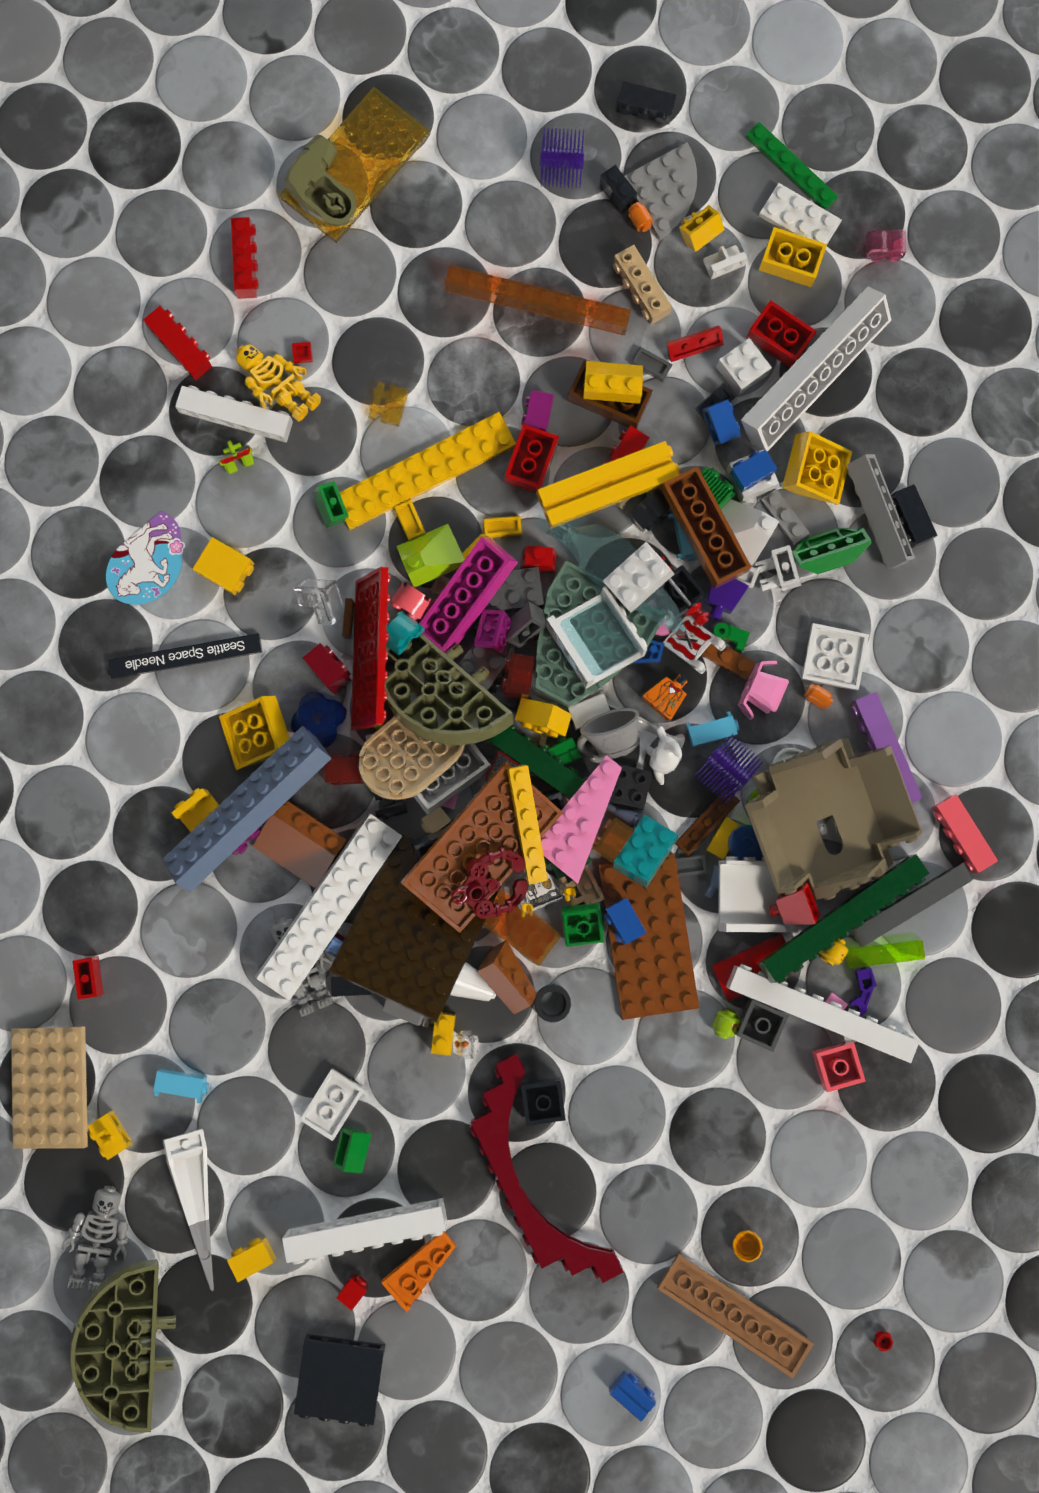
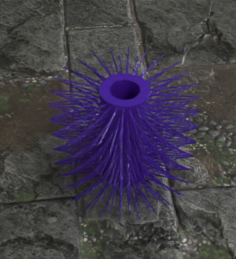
(561, 157)
(729, 769)

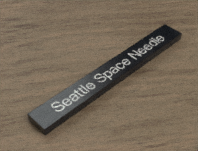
(185, 656)

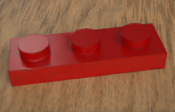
(695, 343)

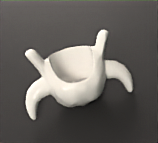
(665, 756)

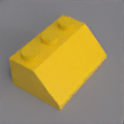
(613, 382)

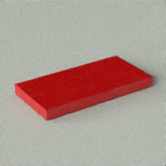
(749, 958)

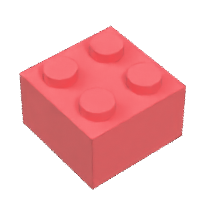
(838, 1066)

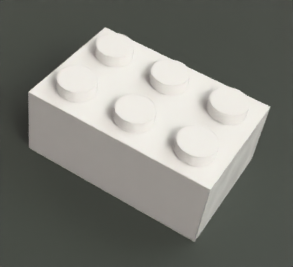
(638, 577)

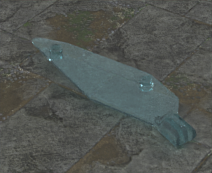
(601, 553)

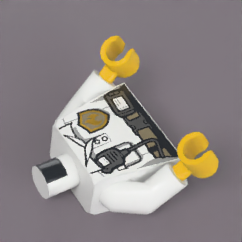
(544, 894)

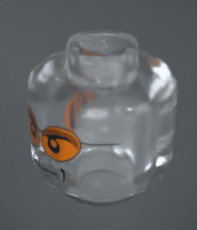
(465, 1045)

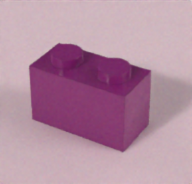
(539, 410)

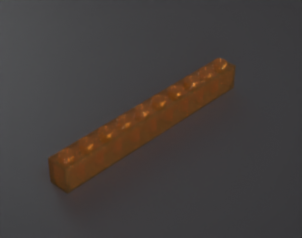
(537, 300)

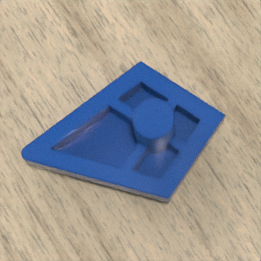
(652, 654)

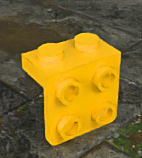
(196, 808)

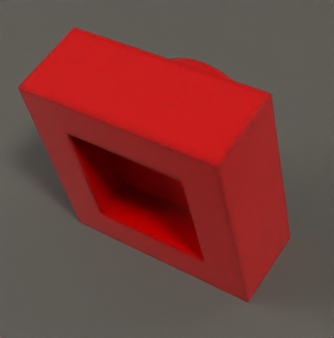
(302, 352)

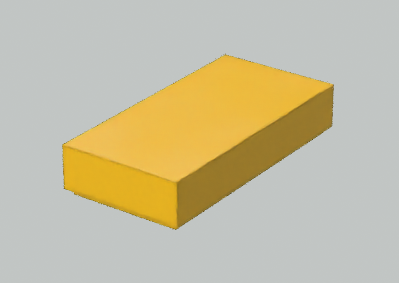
(409, 520)
(502, 527)
(719, 843)

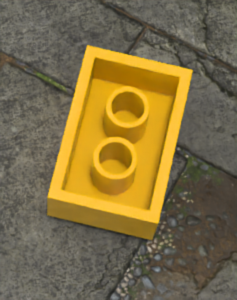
(792, 257)

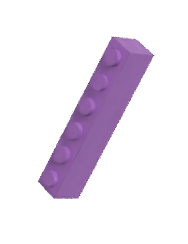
(880, 733)

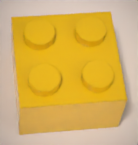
(543, 718)

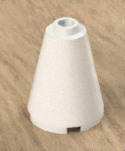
(472, 985)

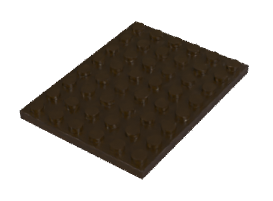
(402, 944)

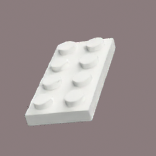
(798, 215)

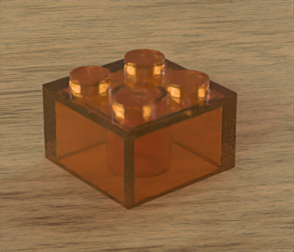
(612, 840)

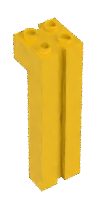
(607, 484)

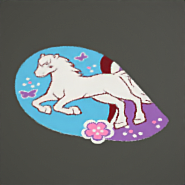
(146, 562)

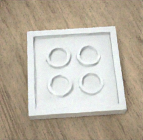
(835, 657)

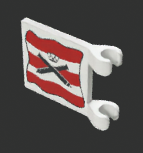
(693, 644)

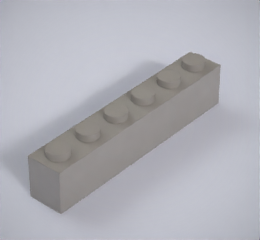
(880, 511)

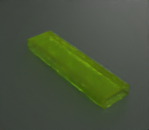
(885, 954)

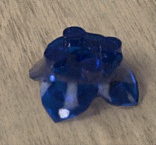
(332, 714)

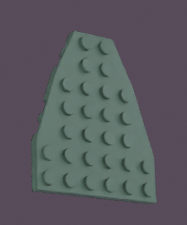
(553, 671)

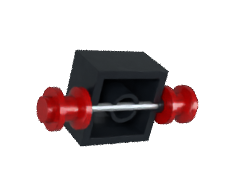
(686, 595)

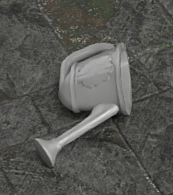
(616, 734)

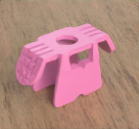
(762, 691)

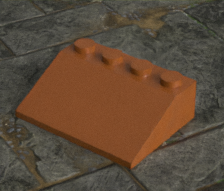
(300, 843)

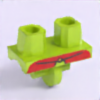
(245, 455)

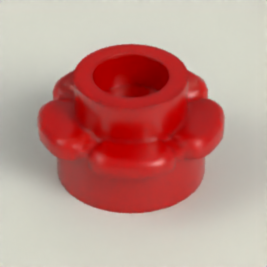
(887, 1345)

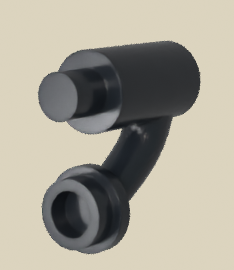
(391, 810)

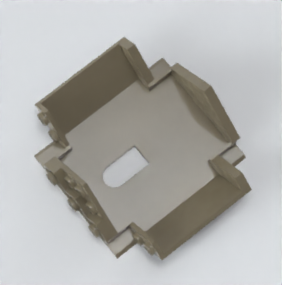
(866, 804)

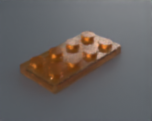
(525, 934)

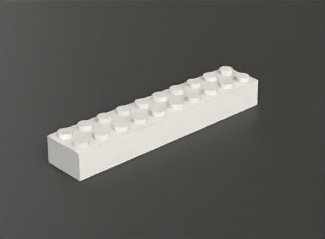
(817, 369)
(328, 907)

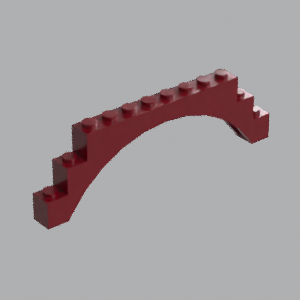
(545, 1239)

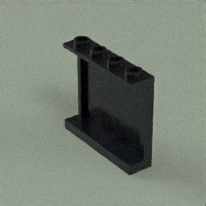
(339, 1380)

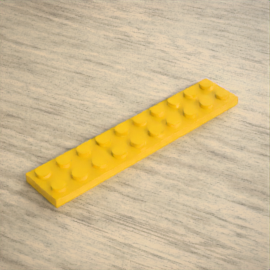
(426, 470)

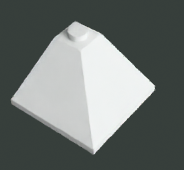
(750, 527)

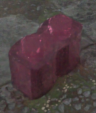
(885, 245)

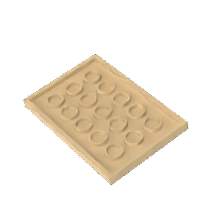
(49, 1087)

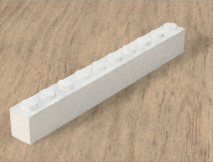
(823, 1014)

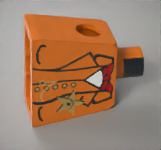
(666, 696)

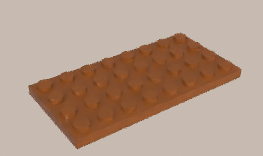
(479, 828)
(657, 968)

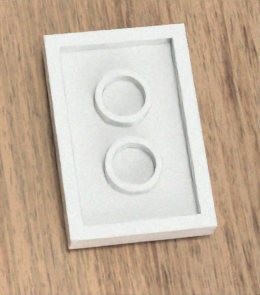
(332, 1104)

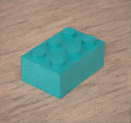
(645, 851)

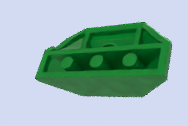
(831, 549)

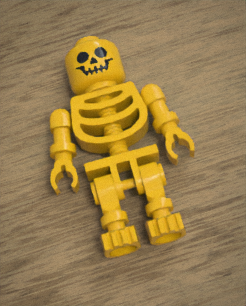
(263, 378)

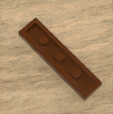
(706, 823)

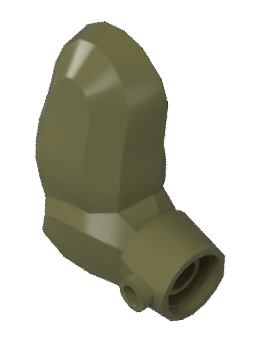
(316, 189)

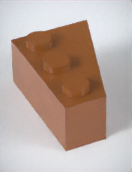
(507, 978)

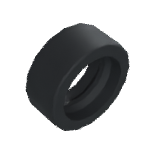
(567, 1003)

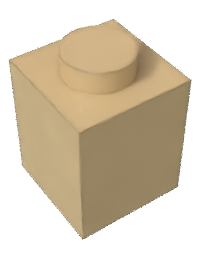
(435, 821)

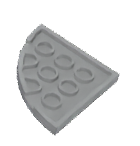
(666, 188)

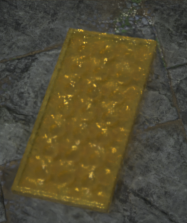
(371, 151)

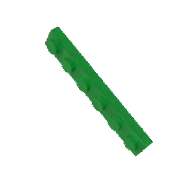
(791, 166)

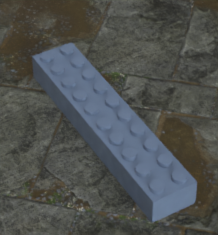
(246, 809)

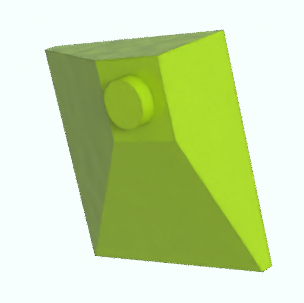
(431, 555)

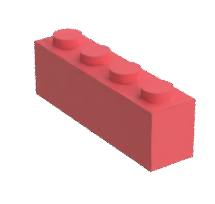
(964, 834)

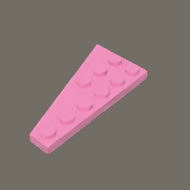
(574, 832)

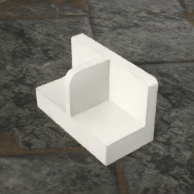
(724, 261)
(587, 710)

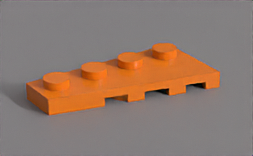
(414, 1273)

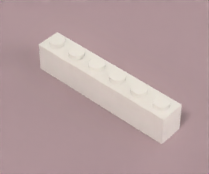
(234, 413)

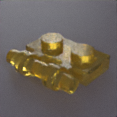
(394, 405)

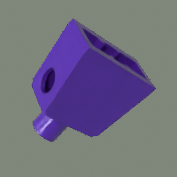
(725, 598)

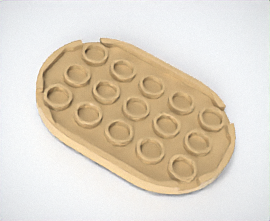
(402, 764)

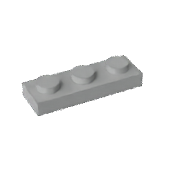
(789, 522)

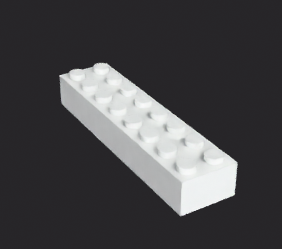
(364, 1231)

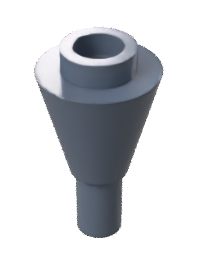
(626, 816)
(714, 883)

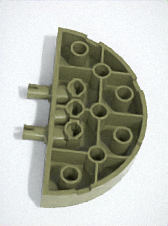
(439, 698)
(116, 1347)

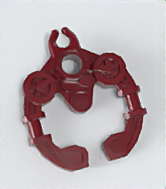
(484, 887)

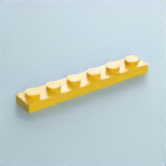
(527, 824)

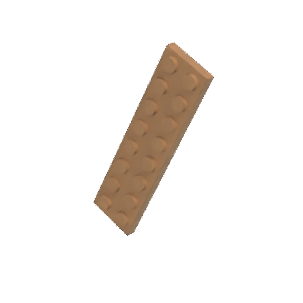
(735, 1315)

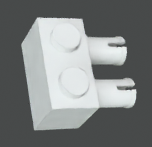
(787, 574)

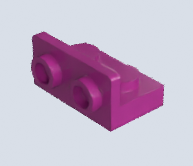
(492, 630)

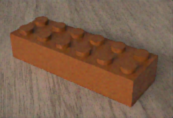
(705, 527)

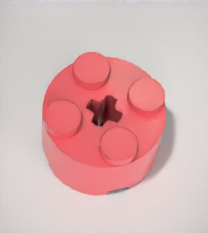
(411, 600)

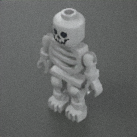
(315, 981)
(105, 1205)

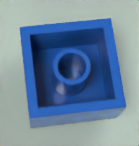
(624, 920)

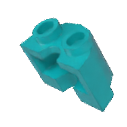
(402, 631)

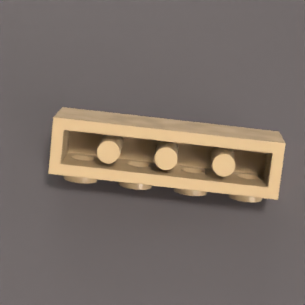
(642, 285)

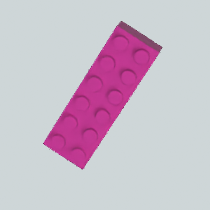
(467, 594)

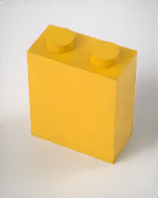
(223, 566)

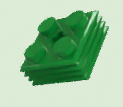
(582, 935)

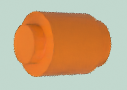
(640, 217)
(818, 696)

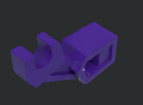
(866, 992)

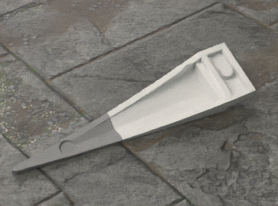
(188, 1168)

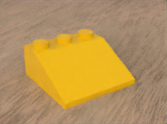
(817, 468)
(254, 731)

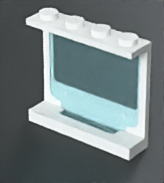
(597, 638)

